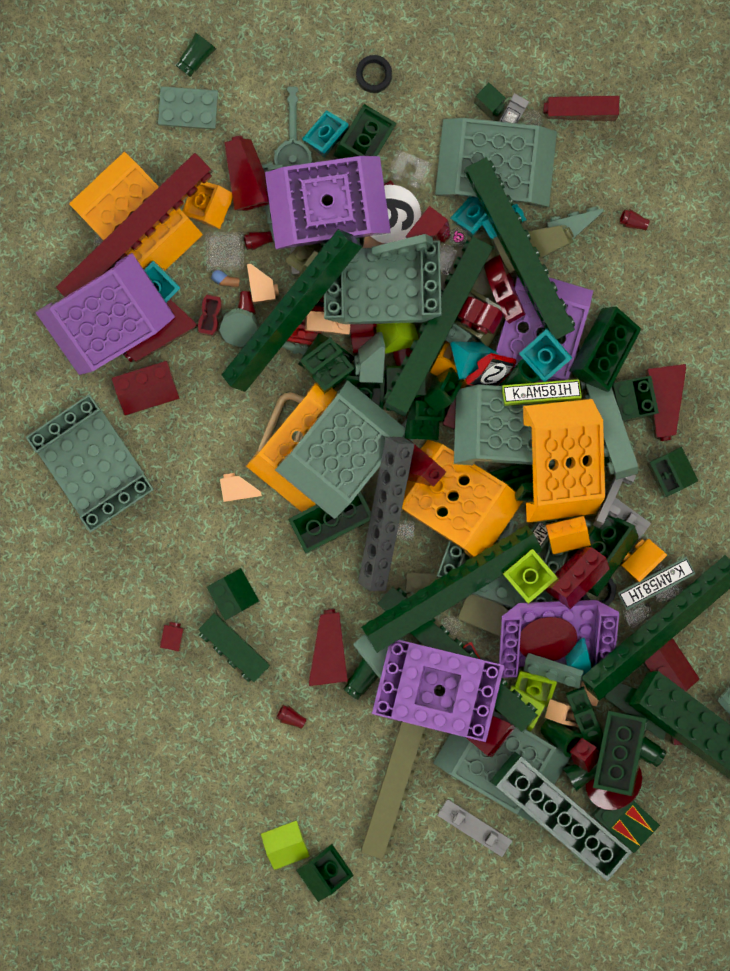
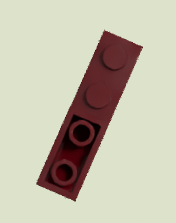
(503, 289)

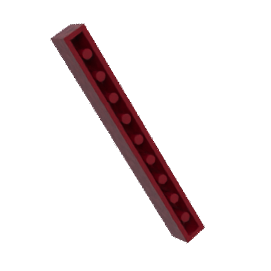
(139, 223)

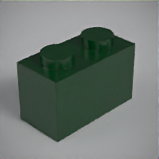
(490, 100)
(444, 390)

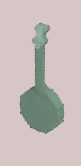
(292, 151)
(240, 325)

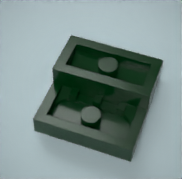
(327, 365)
(423, 421)

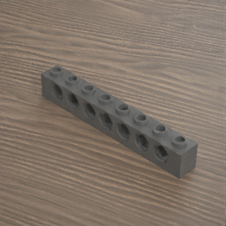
(386, 513)

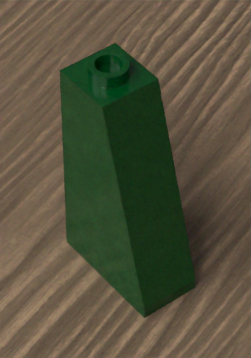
(621, 697)

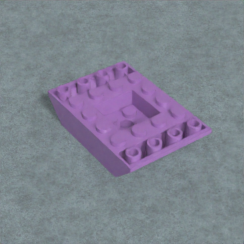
(297, 203)
(410, 682)

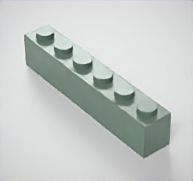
(616, 441)

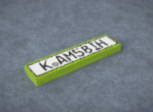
(541, 392)

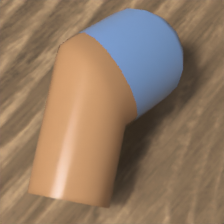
(224, 280)

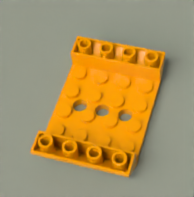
(118, 194)
(559, 433)
(281, 444)
(476, 516)

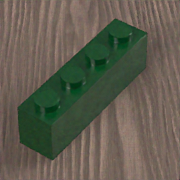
(234, 647)

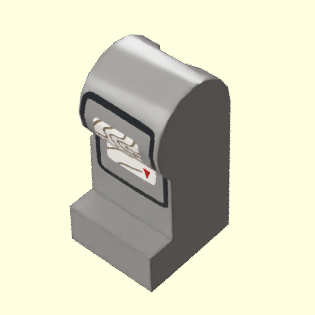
(514, 109)

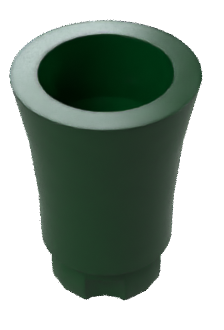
(195, 54)
(521, 375)
(360, 680)
(560, 736)
(652, 752)
(579, 776)

